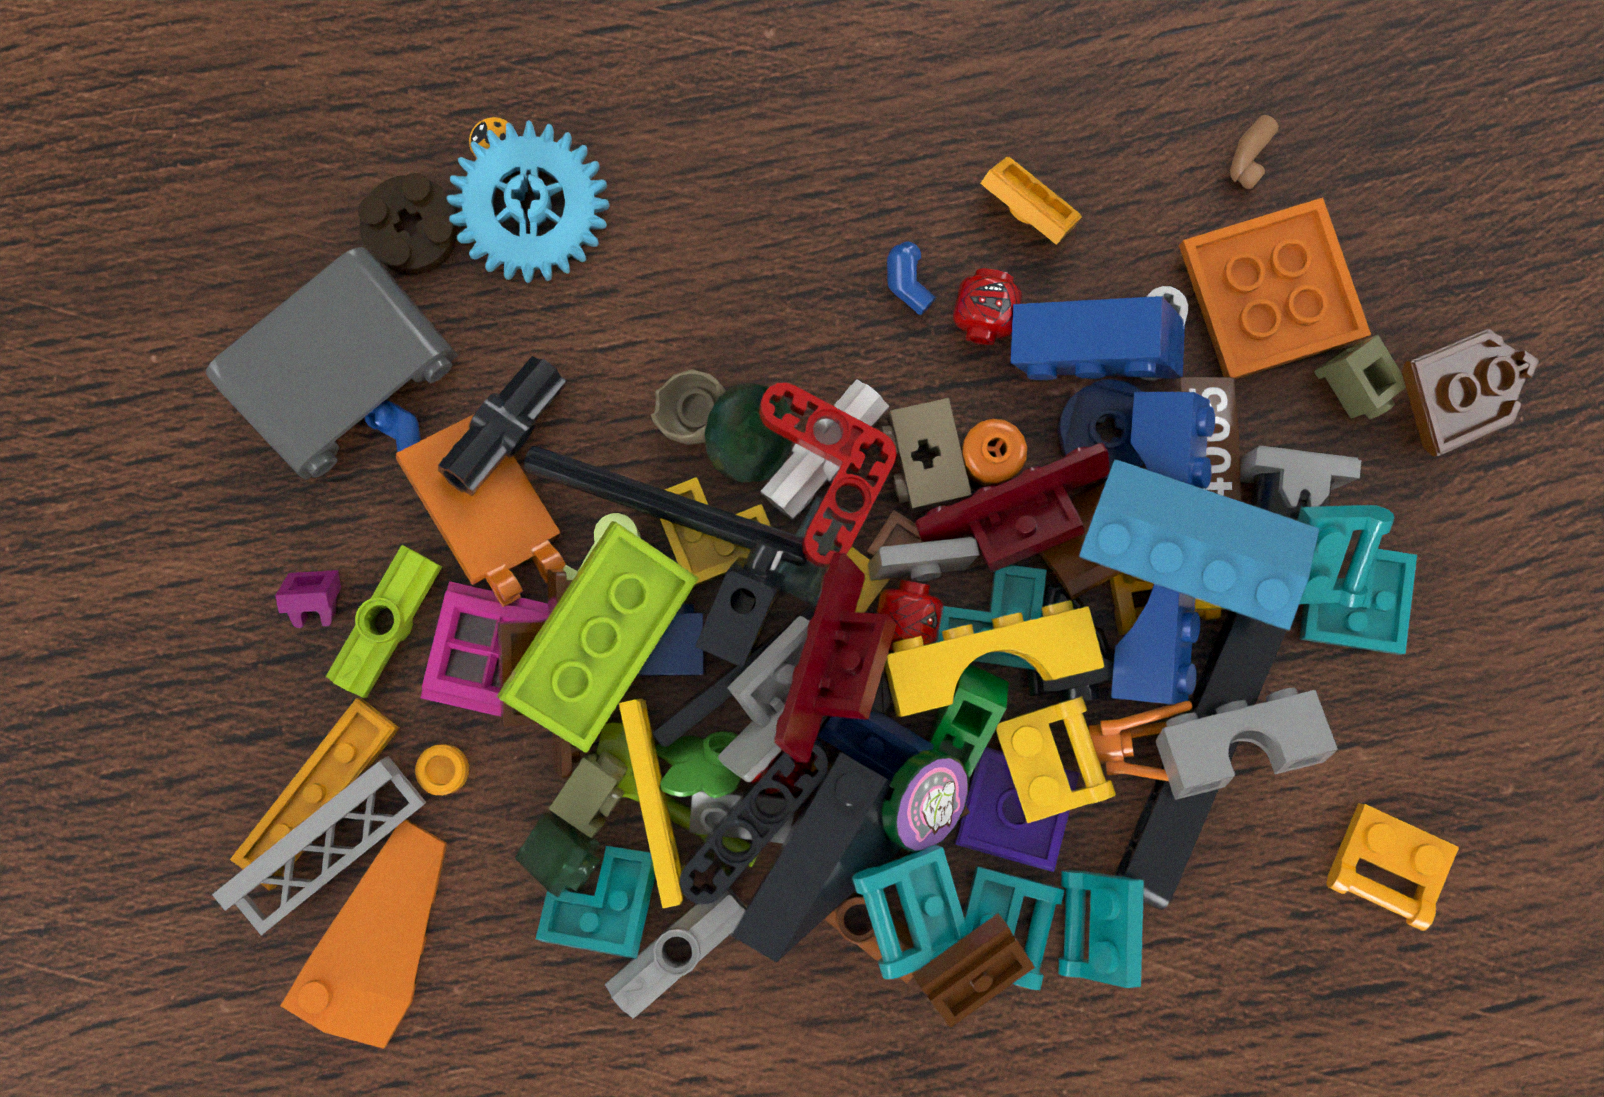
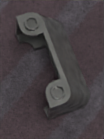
(329, 360)

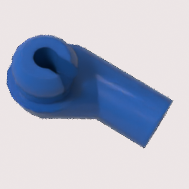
(903, 277)
(396, 423)

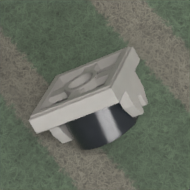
(1294, 478)

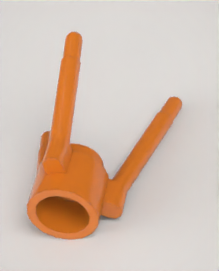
(1114, 739)

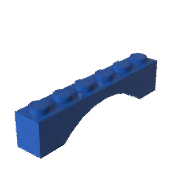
(1155, 654)

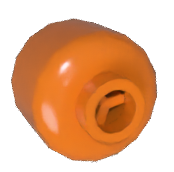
(991, 470)

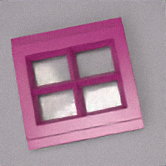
(466, 648)

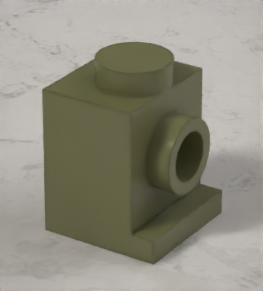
(1363, 378)
(591, 791)

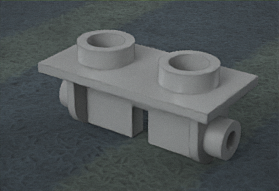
(709, 811)

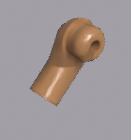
(1249, 146)

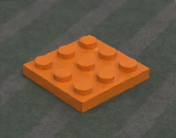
(1274, 289)

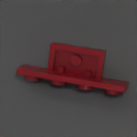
(1022, 513)
(838, 661)

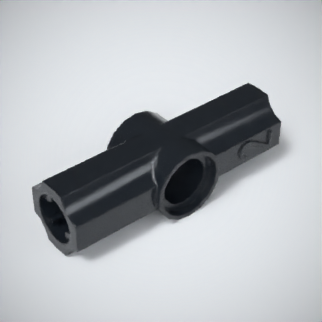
(501, 425)

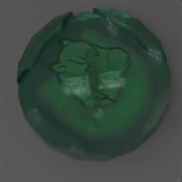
(739, 440)

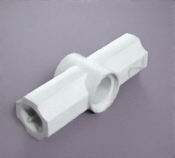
(807, 472)

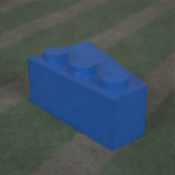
(1098, 338)

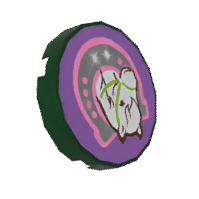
(926, 800)

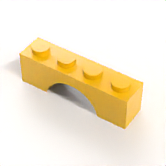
(1054, 645)

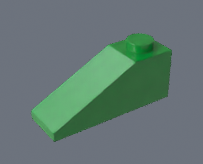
(972, 718)

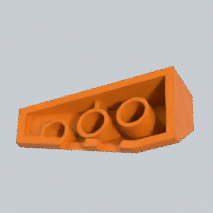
(370, 955)

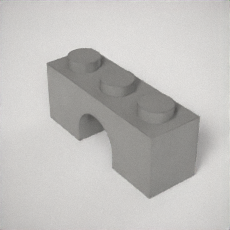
(1286, 727)

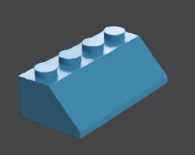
(1201, 544)

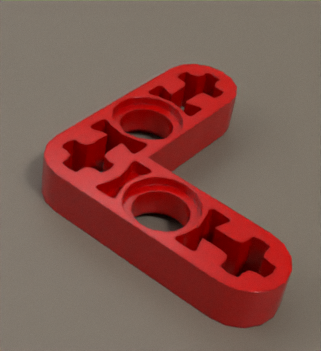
(842, 453)

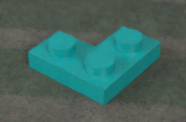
(1013, 591)
(1383, 618)
(613, 917)

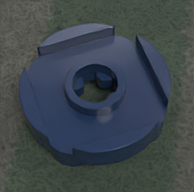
(1091, 407)

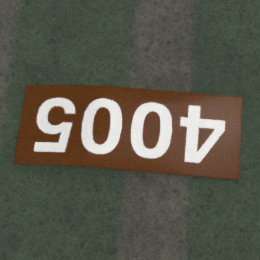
(1224, 443)

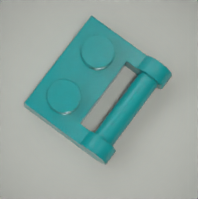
(1334, 535)
(1003, 894)
(928, 907)
(1113, 929)

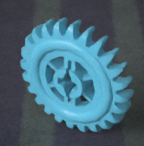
(528, 155)

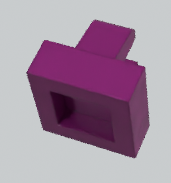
(309, 592)

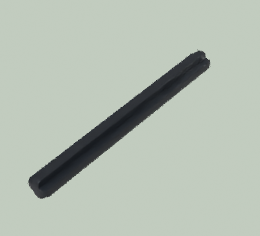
(660, 503)

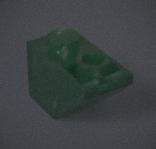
(558, 855)

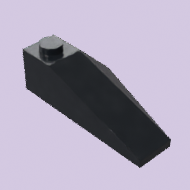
(814, 868)

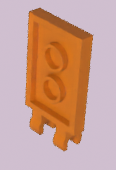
(494, 526)

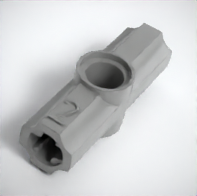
(655, 971)

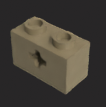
(934, 428)

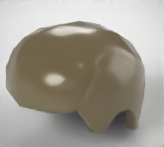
(685, 404)

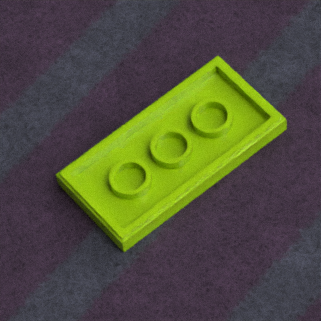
(598, 637)

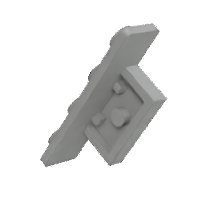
(763, 694)

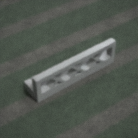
(301, 838)

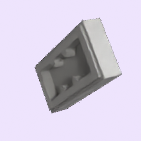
(923, 560)

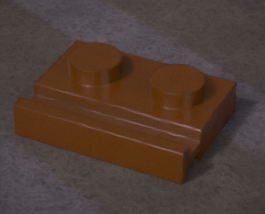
(973, 970)

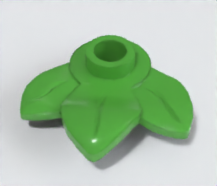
(697, 766)

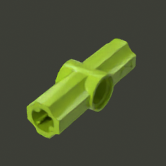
(366, 649)

